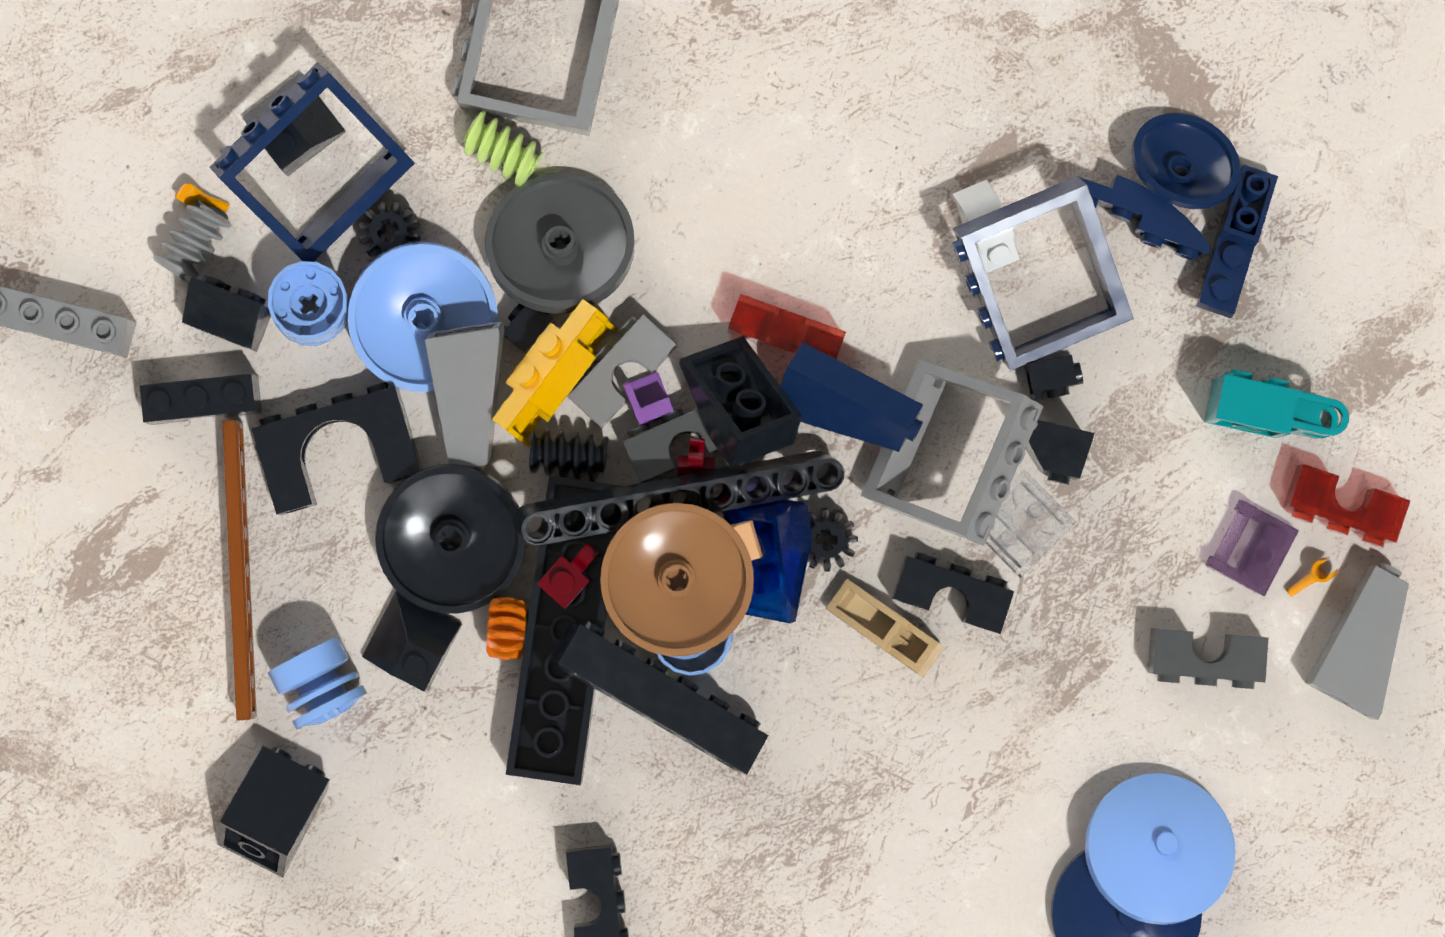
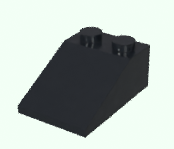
(740, 401)

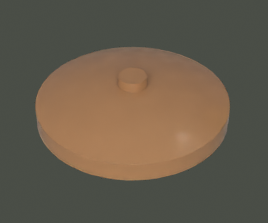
(677, 579)

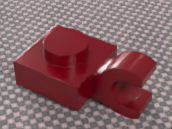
(695, 461)
(566, 578)

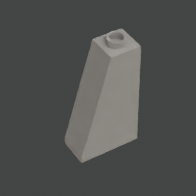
(466, 386)
(1363, 643)

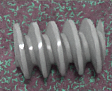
(192, 241)

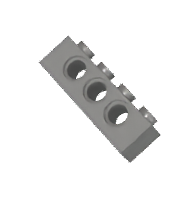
(65, 322)

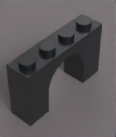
(285, 441)

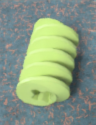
(501, 149)

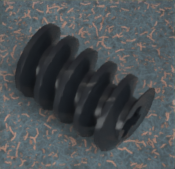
(568, 455)

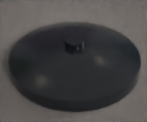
(449, 538)

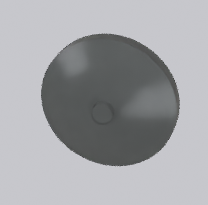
(559, 242)

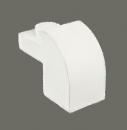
(976, 202)

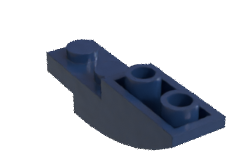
(1156, 219)
(1236, 241)

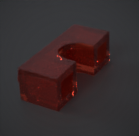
(782, 328)
(1314, 496)

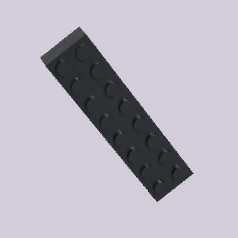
(552, 705)

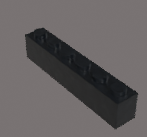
(658, 697)

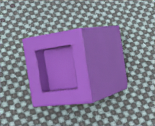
(648, 398)

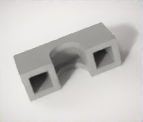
(640, 343)

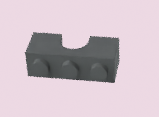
(650, 447)
(1241, 660)

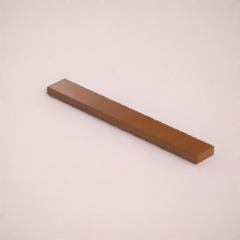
(239, 570)

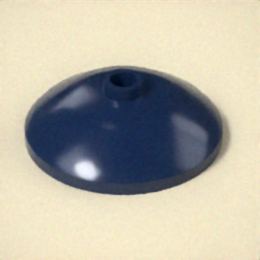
(1185, 161)

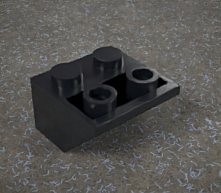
(227, 315)

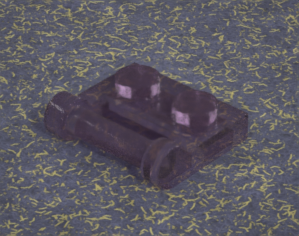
(1262, 554)

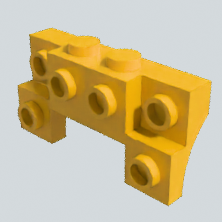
(551, 370)

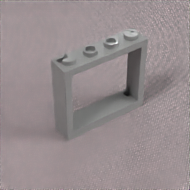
(591, 85)
(995, 480)

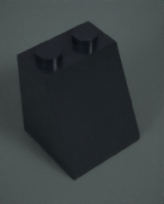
(272, 810)

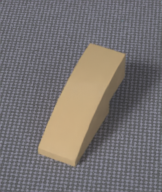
(885, 628)

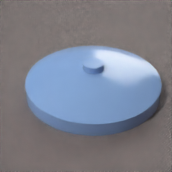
(408, 296)
(1160, 848)

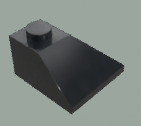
(304, 136)
(1059, 451)
(411, 642)

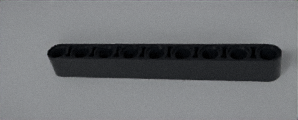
(664, 490)

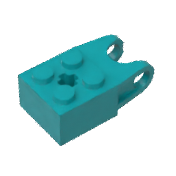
(1271, 408)

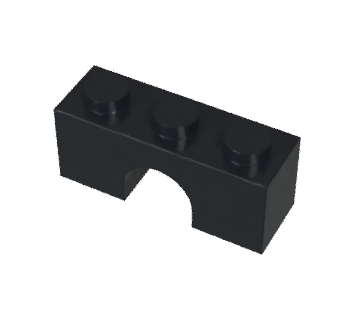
(200, 398)
(985, 600)
(596, 870)

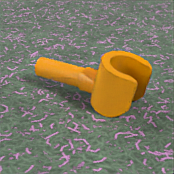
(190, 194)
(1314, 576)

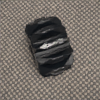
(378, 227)
(834, 530)

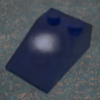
(785, 544)

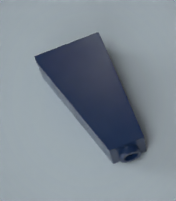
(849, 401)

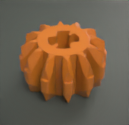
(506, 628)

